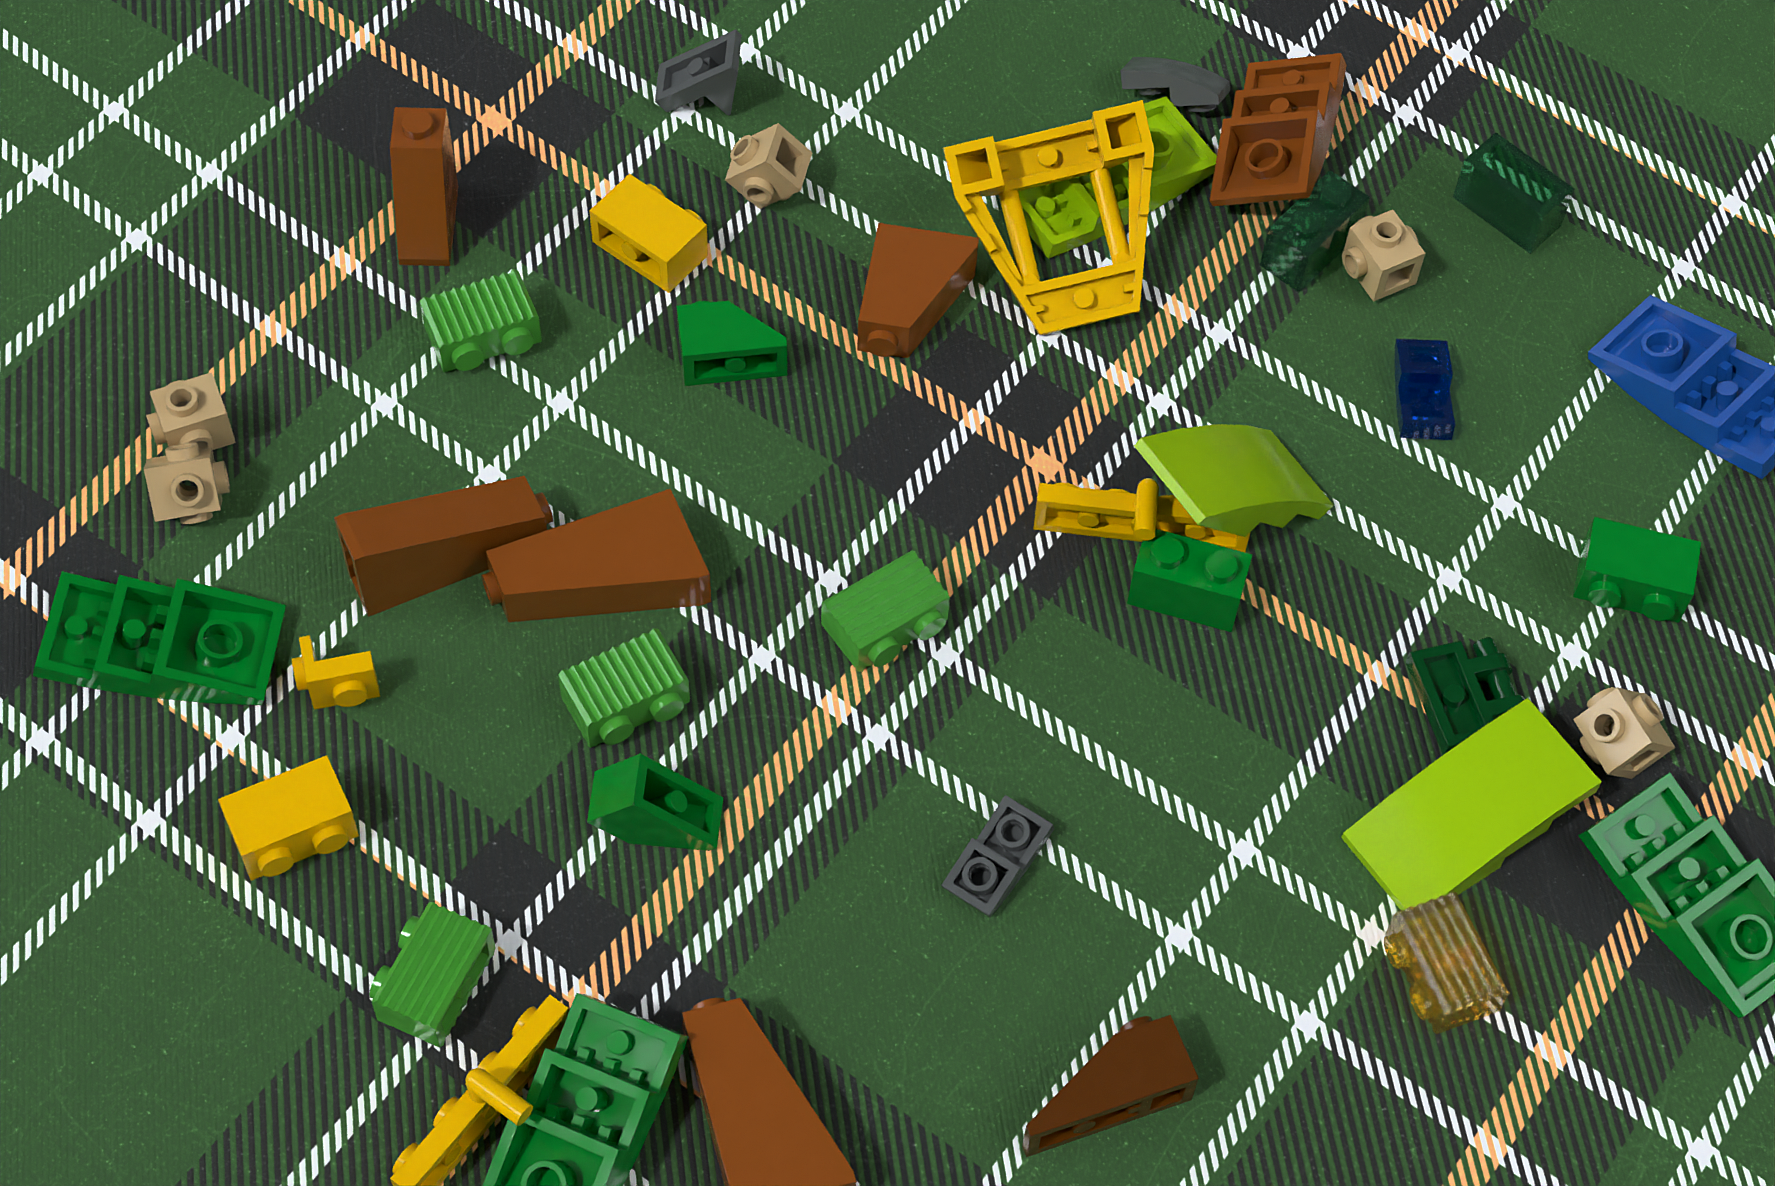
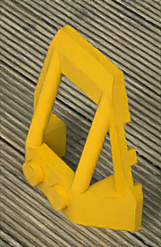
(1053, 156)

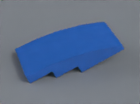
(1695, 381)

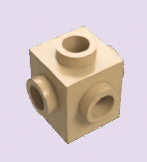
(768, 166)
(1382, 254)
(190, 414)
(176, 500)
(1623, 731)

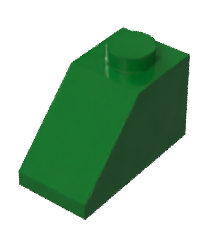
(727, 344)
(654, 806)

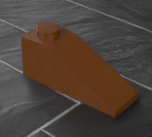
(1128, 1078)

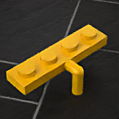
(1122, 514)
(489, 1092)

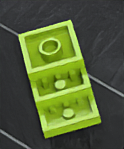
(1066, 211)
(1233, 476)
(1471, 808)

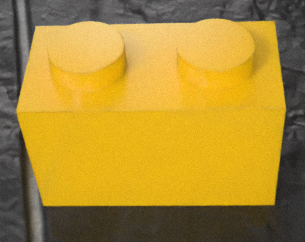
(649, 232)
(289, 818)

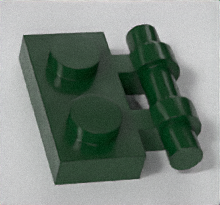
(1452, 692)

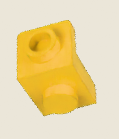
(336, 680)

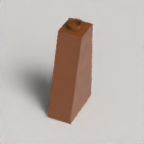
(434, 539)
(601, 564)
(753, 1105)

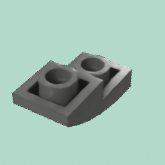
(1188, 83)
(998, 856)

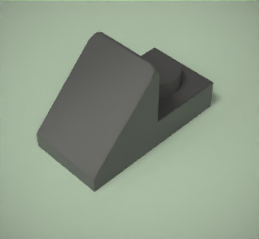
(701, 72)

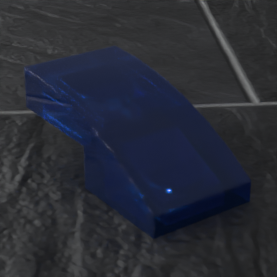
(1423, 389)

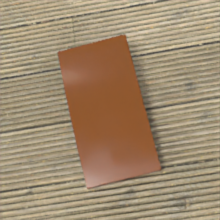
(1278, 130)

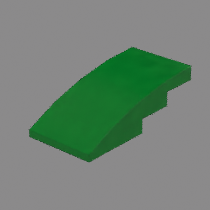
(160, 640)
(1693, 890)
(590, 1100)

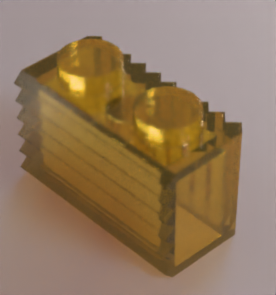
(1444, 963)

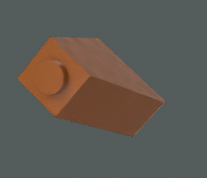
(423, 185)
(911, 286)

